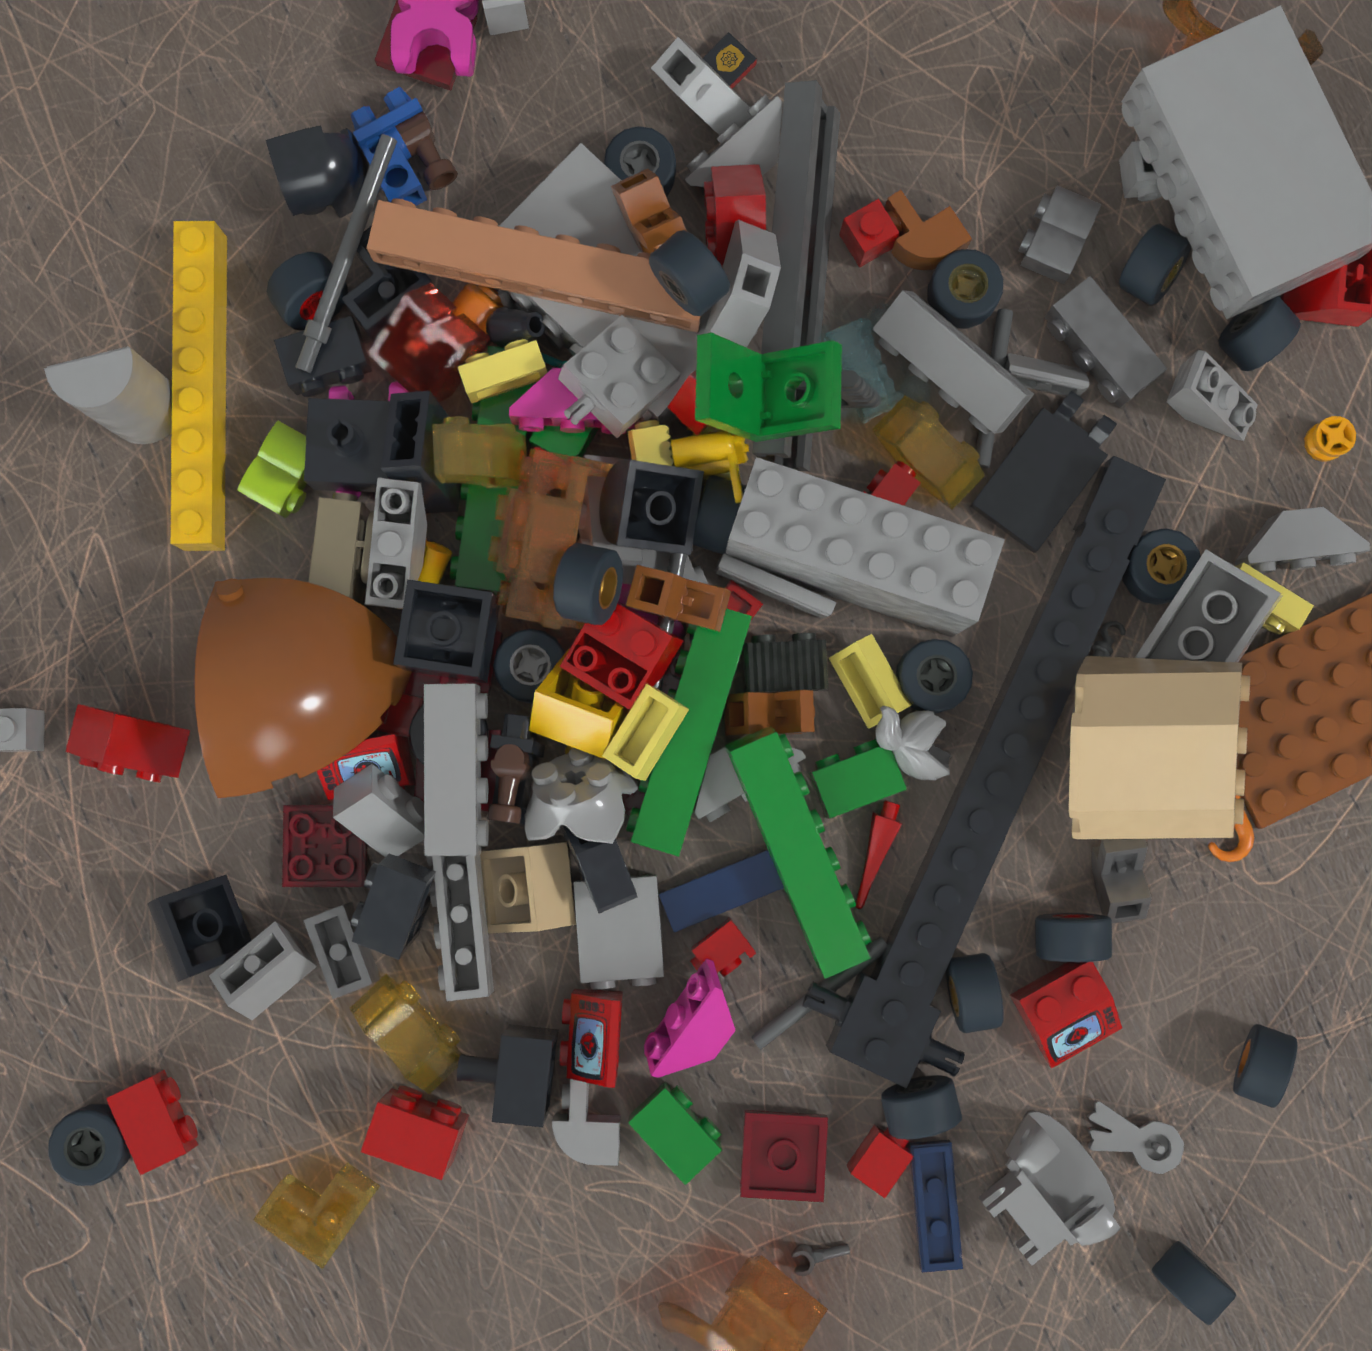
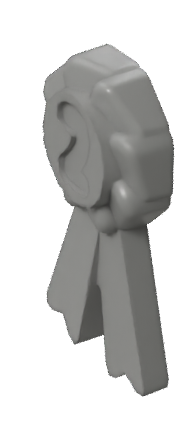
(1153, 1144)

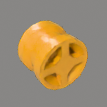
(1338, 432)

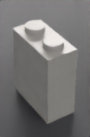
(622, 940)

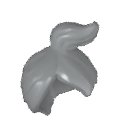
(913, 741)

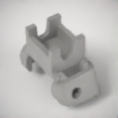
(1052, 1189)

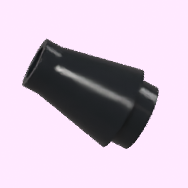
(510, 325)

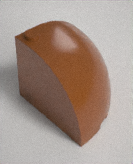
(287, 680)

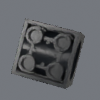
(447, 631)

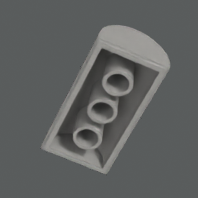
(118, 393)

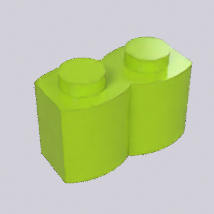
(278, 471)

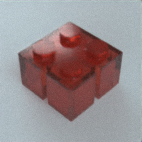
(427, 349)

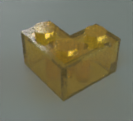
(313, 1221)

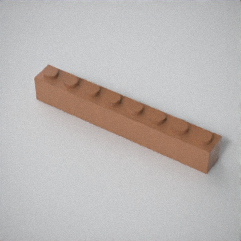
(522, 262)

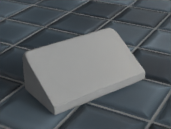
(1047, 375)

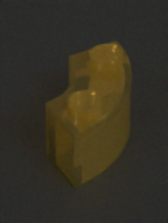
(920, 441)
(477, 453)
(408, 1033)

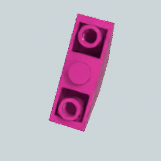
(545, 406)
(692, 1027)

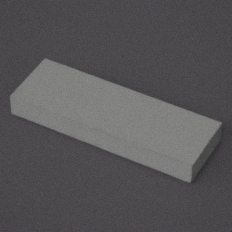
(774, 587)

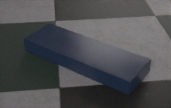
(720, 890)
(935, 1206)

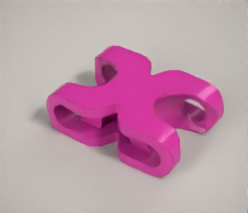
(433, 23)

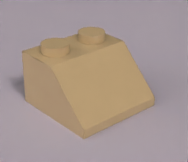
(528, 888)

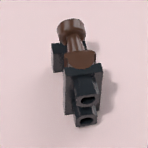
(513, 769)

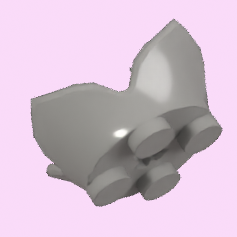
(579, 794)

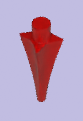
(882, 834)

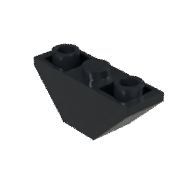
(602, 871)

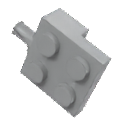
(616, 377)

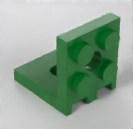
(764, 386)

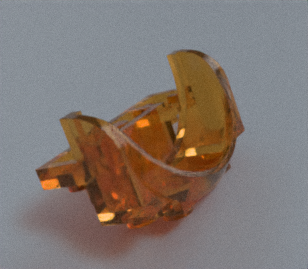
(538, 532)

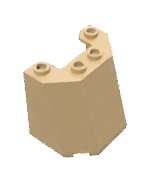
(1157, 749)

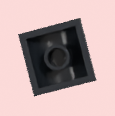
(650, 506)
(200, 926)

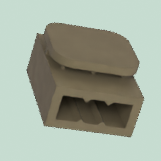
(342, 546)

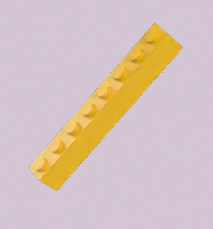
(198, 386)

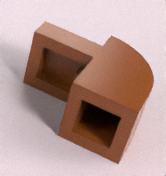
(646, 210)
(928, 242)
(678, 598)
(784, 711)

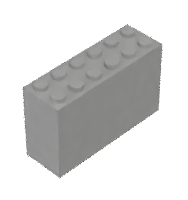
(1251, 162)
(581, 204)
(863, 549)

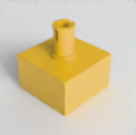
(575, 713)

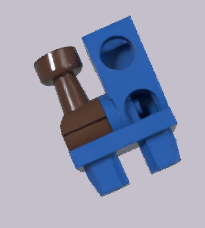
(414, 137)

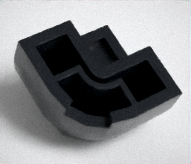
(318, 170)

